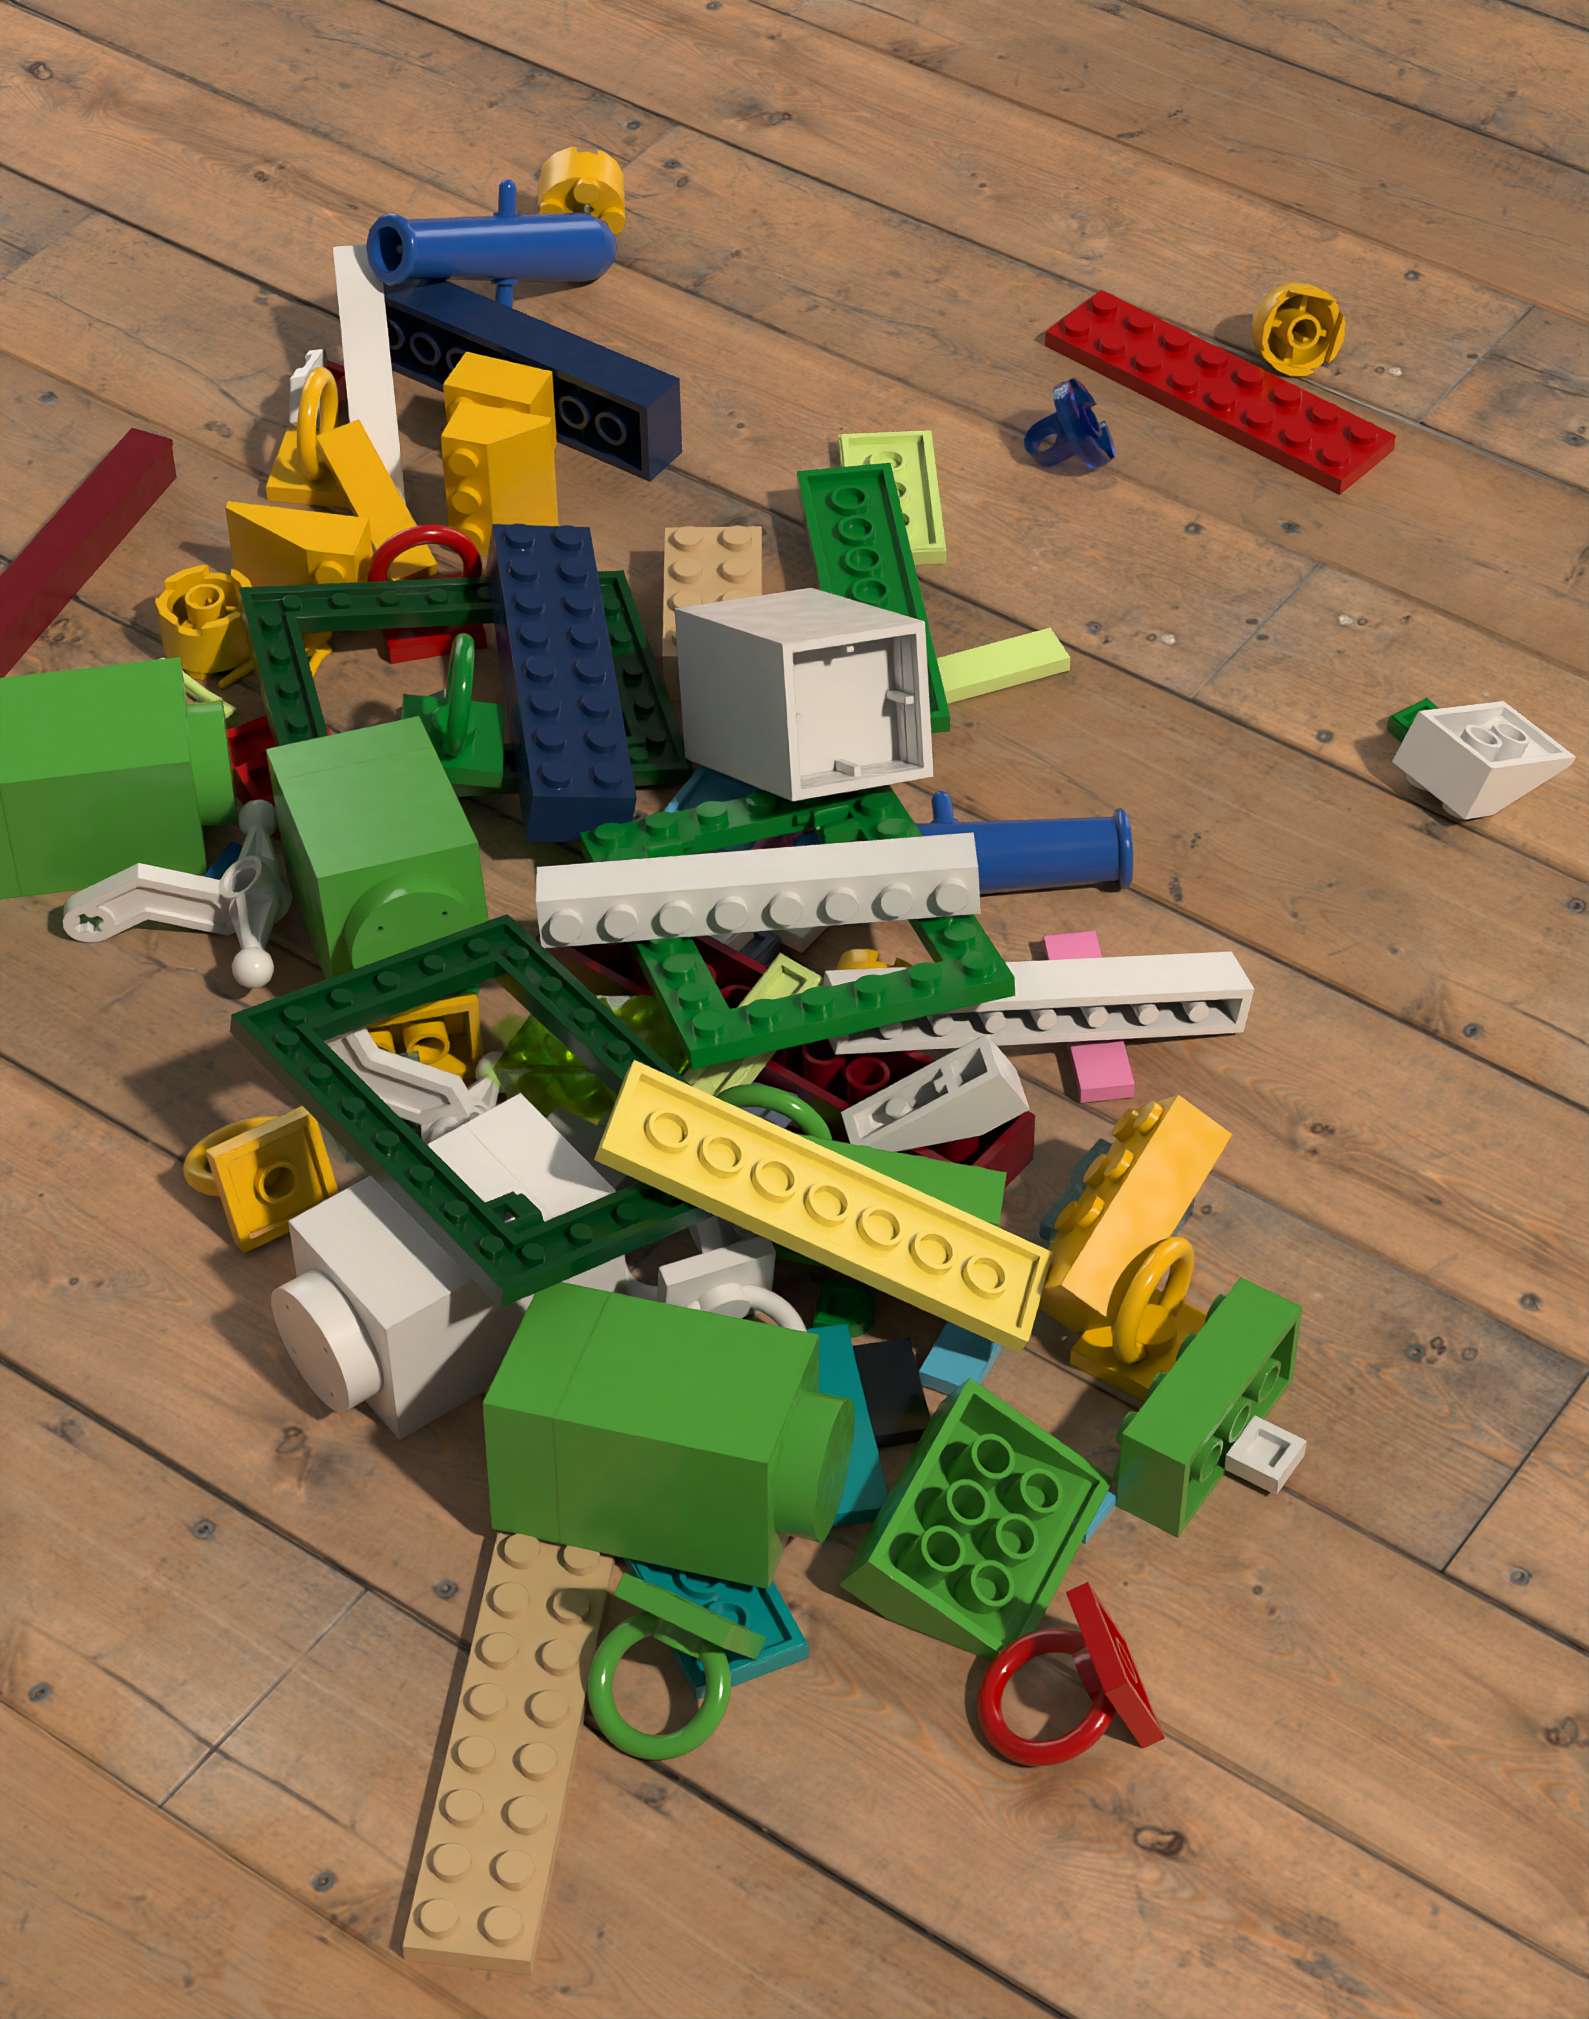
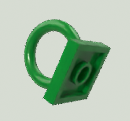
(462, 731)

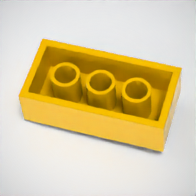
(1127, 1209)

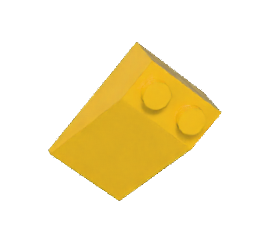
(297, 545)

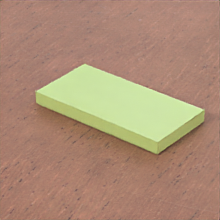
(916, 483)

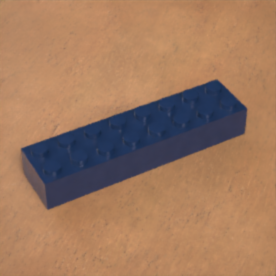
(601, 397)
(558, 681)

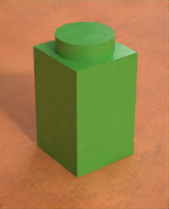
(107, 775)
(374, 843)
(664, 1434)

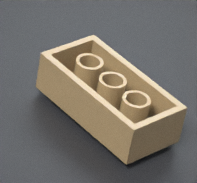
(705, 568)

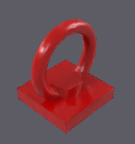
(432, 641)
(1104, 1669)

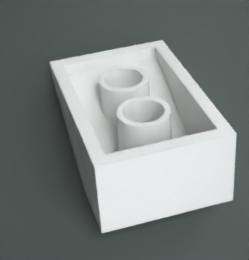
(1478, 757)

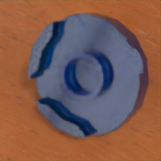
(1075, 429)

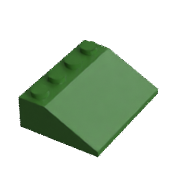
(977, 1526)

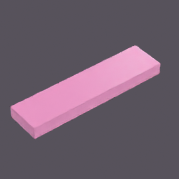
(1098, 1066)

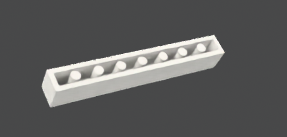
(757, 890)
(1077, 1003)

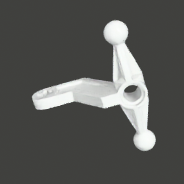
(242, 901)
(418, 1090)

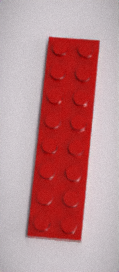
(1221, 391)

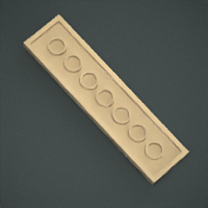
(510, 1758)

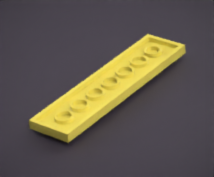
(825, 1206)

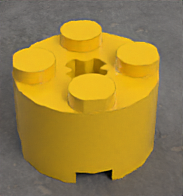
(585, 184)
(203, 621)

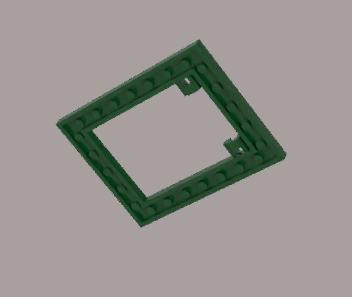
(279, 614)
(501, 1257)

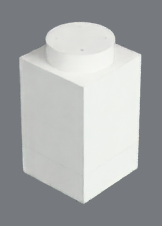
(805, 693)
(389, 1311)

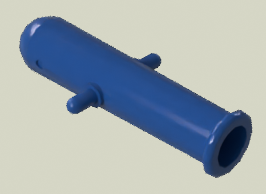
(492, 248)
(1036, 851)

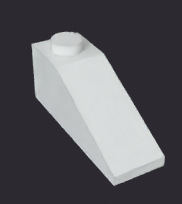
(942, 1102)

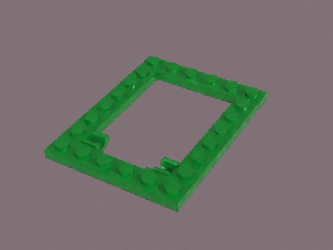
(964, 968)

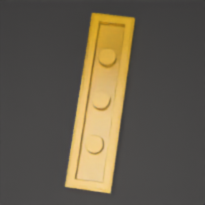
(373, 496)

